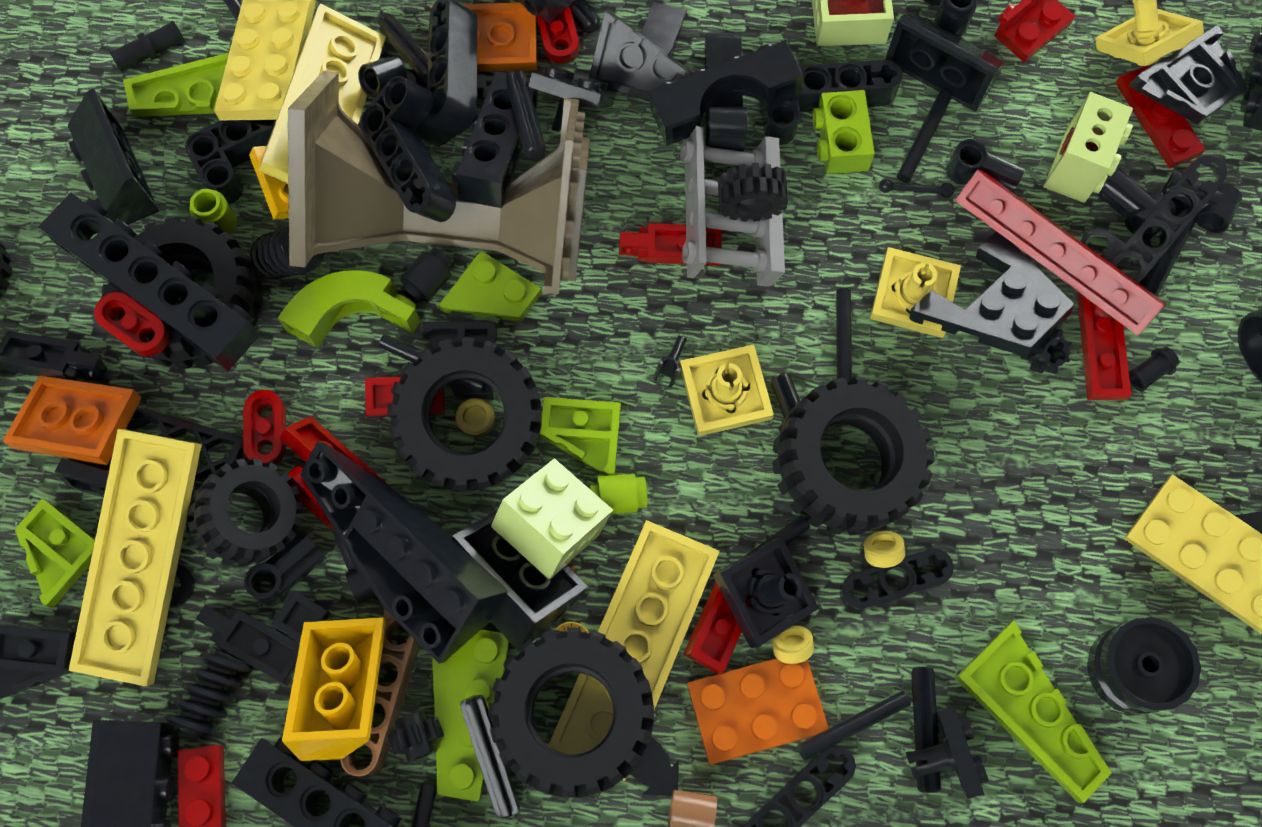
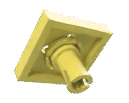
(1149, 34)
(916, 278)
(734, 369)

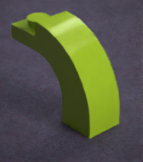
(341, 294)

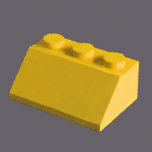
(334, 688)

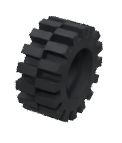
(752, 192)

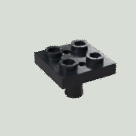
(562, 84)
(777, 586)
(952, 754)

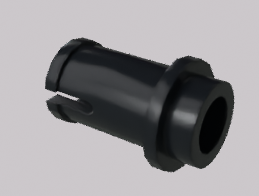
(1160, 363)

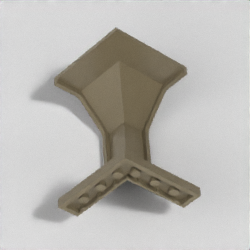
(348, 202)

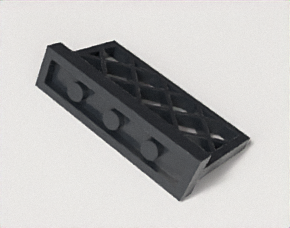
(93, 476)

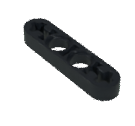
(784, 799)

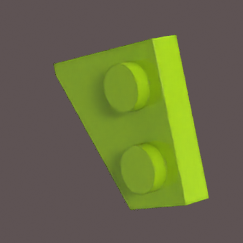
(491, 290)
(583, 430)
(55, 550)

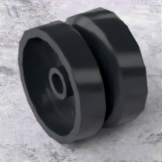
(1144, 666)

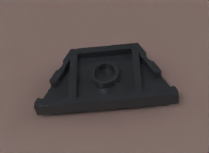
(1194, 78)

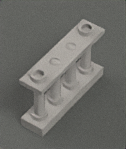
(768, 234)

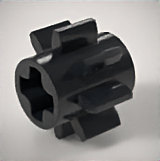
(1050, 354)
(415, 735)

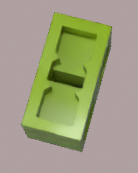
(851, 132)

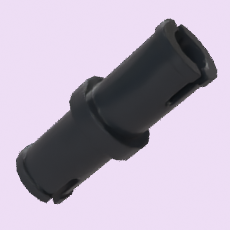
(147, 46)

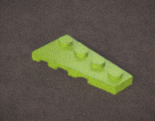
(178, 89)
(464, 674)
(1022, 699)

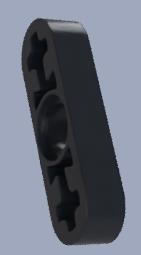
(927, 580)

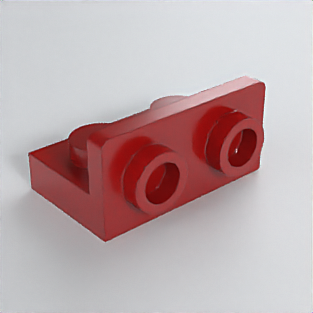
(1032, 25)

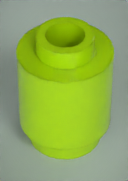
(214, 208)
(621, 492)

